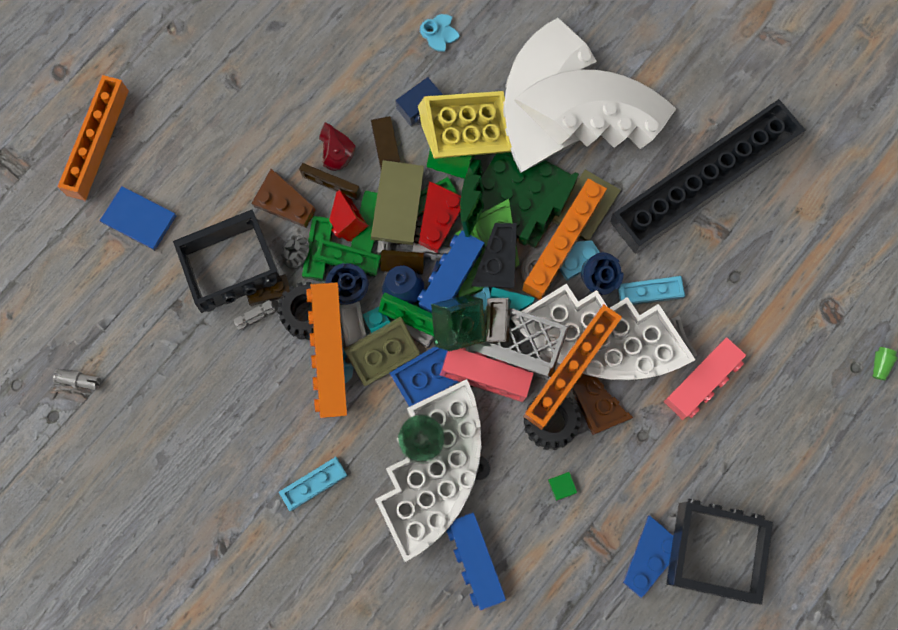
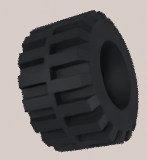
(288, 308)
(561, 438)

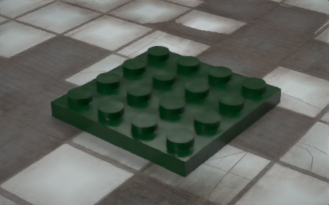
(524, 190)

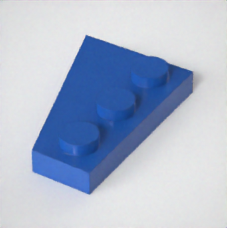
(650, 557)

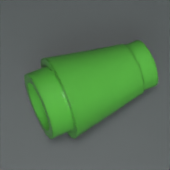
(884, 362)

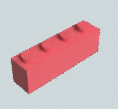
(487, 374)
(705, 378)

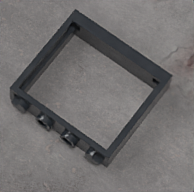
(215, 234)
(679, 547)

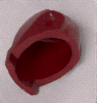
(337, 148)

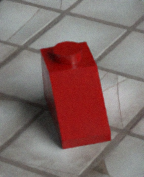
(346, 217)

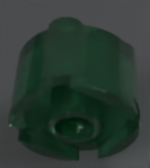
(429, 429)

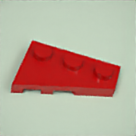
(439, 216)

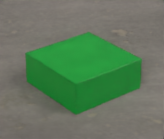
(562, 486)

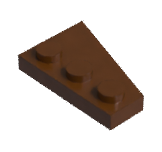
(283, 201)
(597, 405)

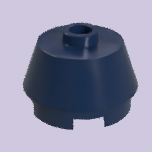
(602, 273)
(351, 282)
(403, 284)

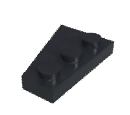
(498, 260)

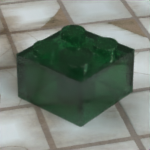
(458, 322)

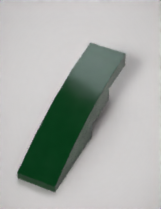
(471, 197)
(552, 204)

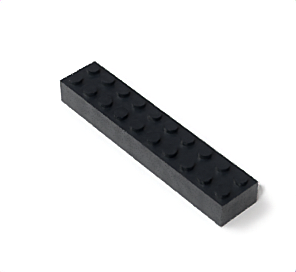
(706, 176)

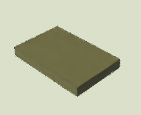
(607, 201)
(382, 351)

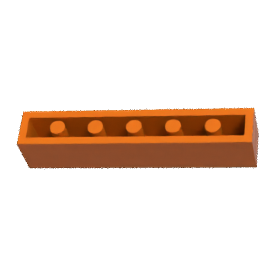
(93, 138)
(564, 239)
(328, 349)
(572, 366)

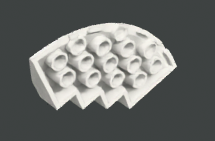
(546, 53)
(596, 105)
(634, 350)
(434, 493)

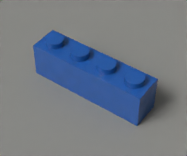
(453, 271)
(477, 562)

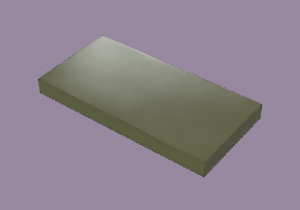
(397, 202)

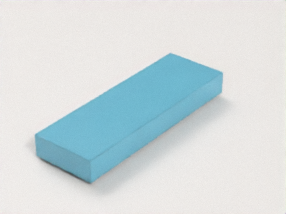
(652, 290)
(313, 484)

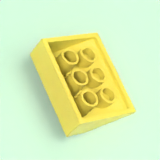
(465, 124)

